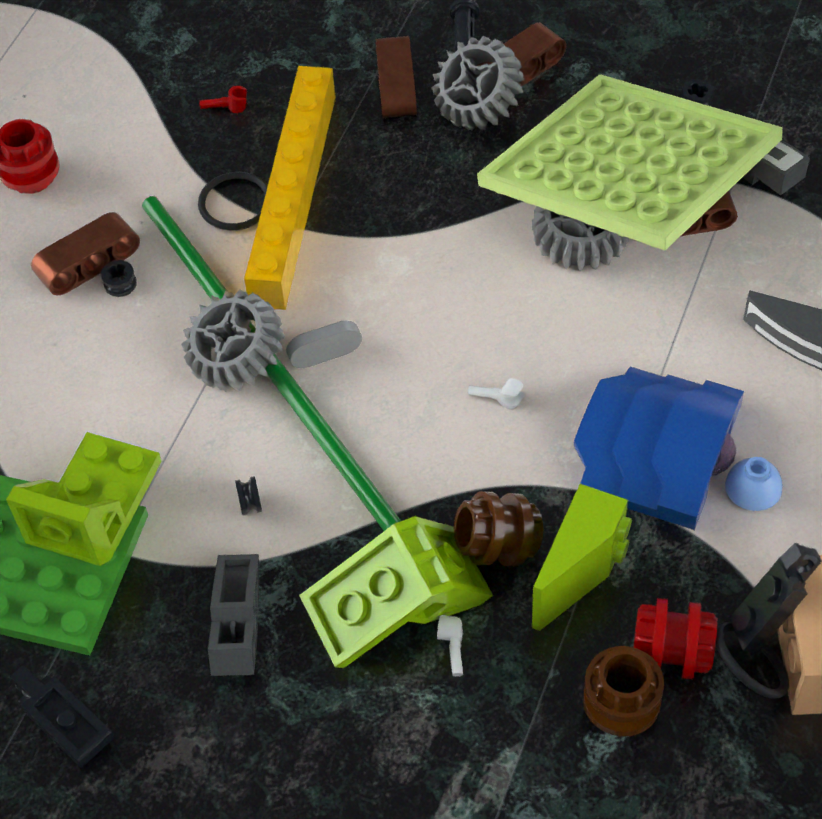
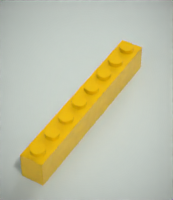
(291, 187)

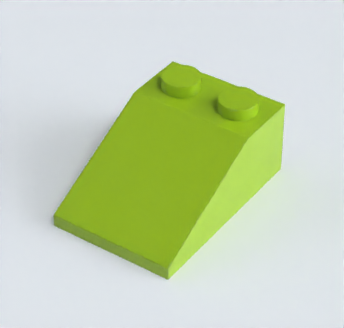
(582, 552)

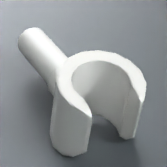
(508, 396)
(451, 630)

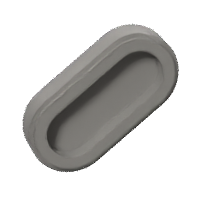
(323, 344)

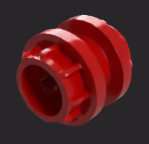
(27, 156)
(677, 637)

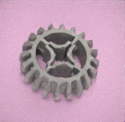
(495, 83)
(574, 240)
(227, 329)

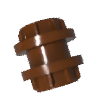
(498, 529)
(627, 670)

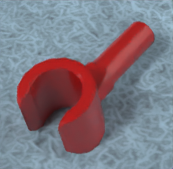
(235, 101)

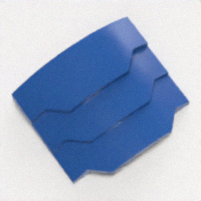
(656, 441)

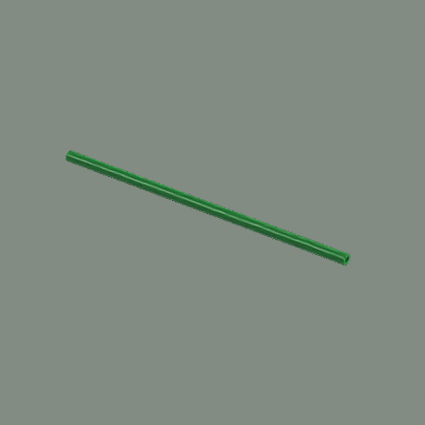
(279, 375)

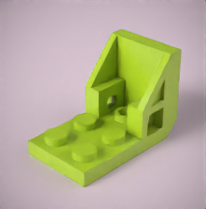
(90, 504)
(396, 578)

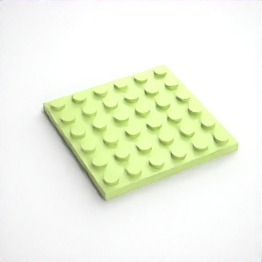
(631, 160)

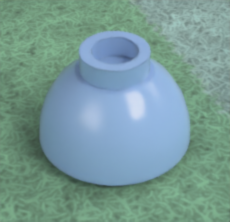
(754, 484)

